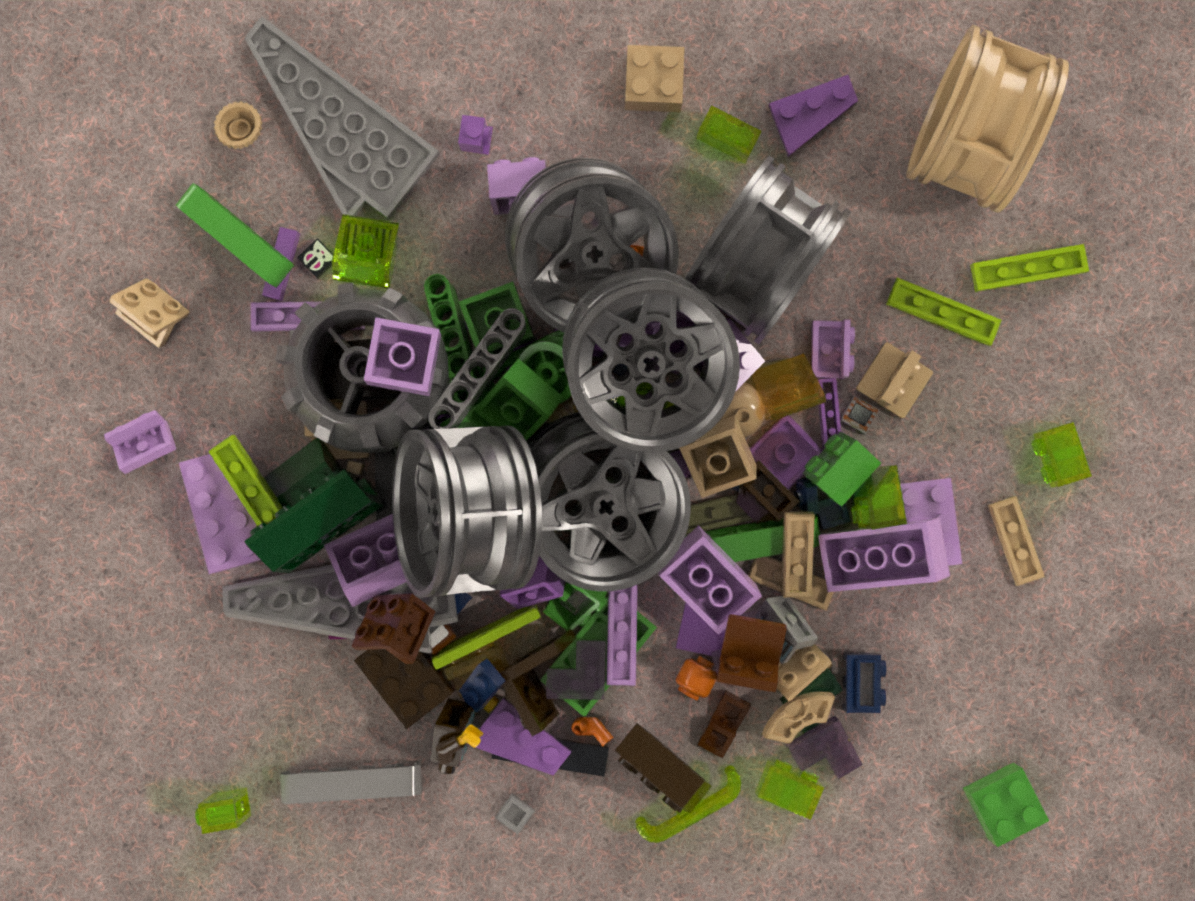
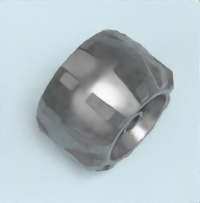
(303, 370)

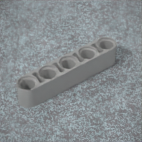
(483, 358)
(353, 784)

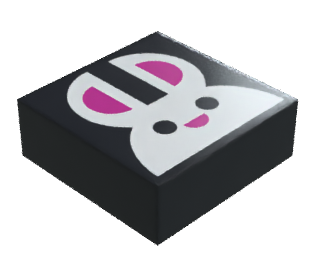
(316, 258)

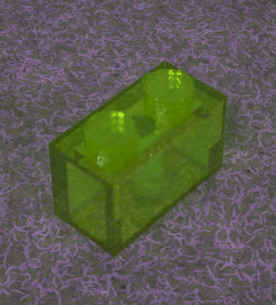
(728, 134)
(1061, 455)
(789, 789)
(223, 810)

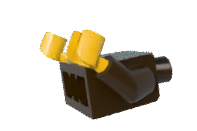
(453, 733)

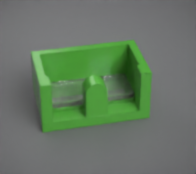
(575, 606)

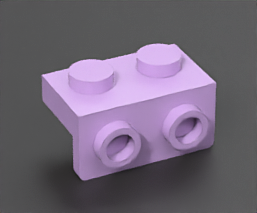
(832, 349)
(140, 441)

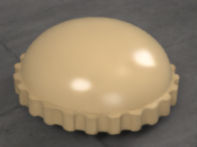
(228, 127)

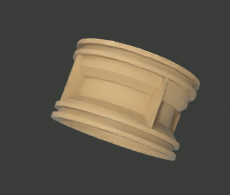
(988, 118)

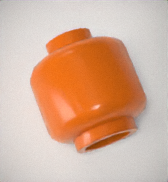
(696, 678)

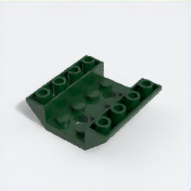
(313, 521)

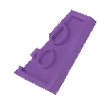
(810, 111)
(510, 740)

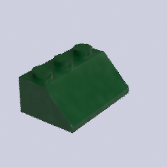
(302, 472)

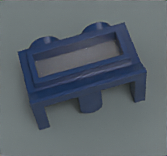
(864, 683)

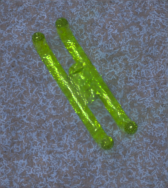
(683, 820)

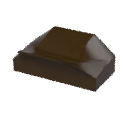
(765, 497)

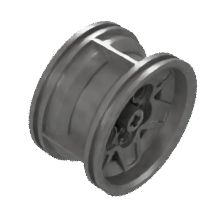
(765, 249)
(696, 399)
(466, 510)

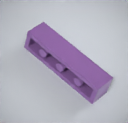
(286, 244)
(834, 396)

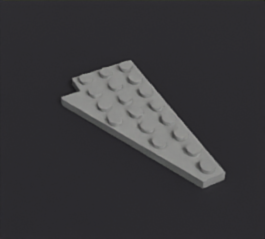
(350, 138)
(317, 604)

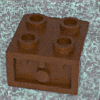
(394, 624)
(751, 653)

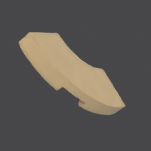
(797, 714)

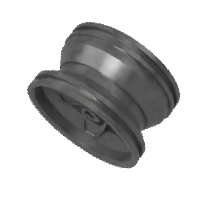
(588, 244)
(639, 547)

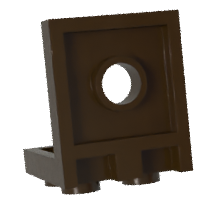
(525, 689)

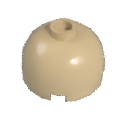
(747, 408)

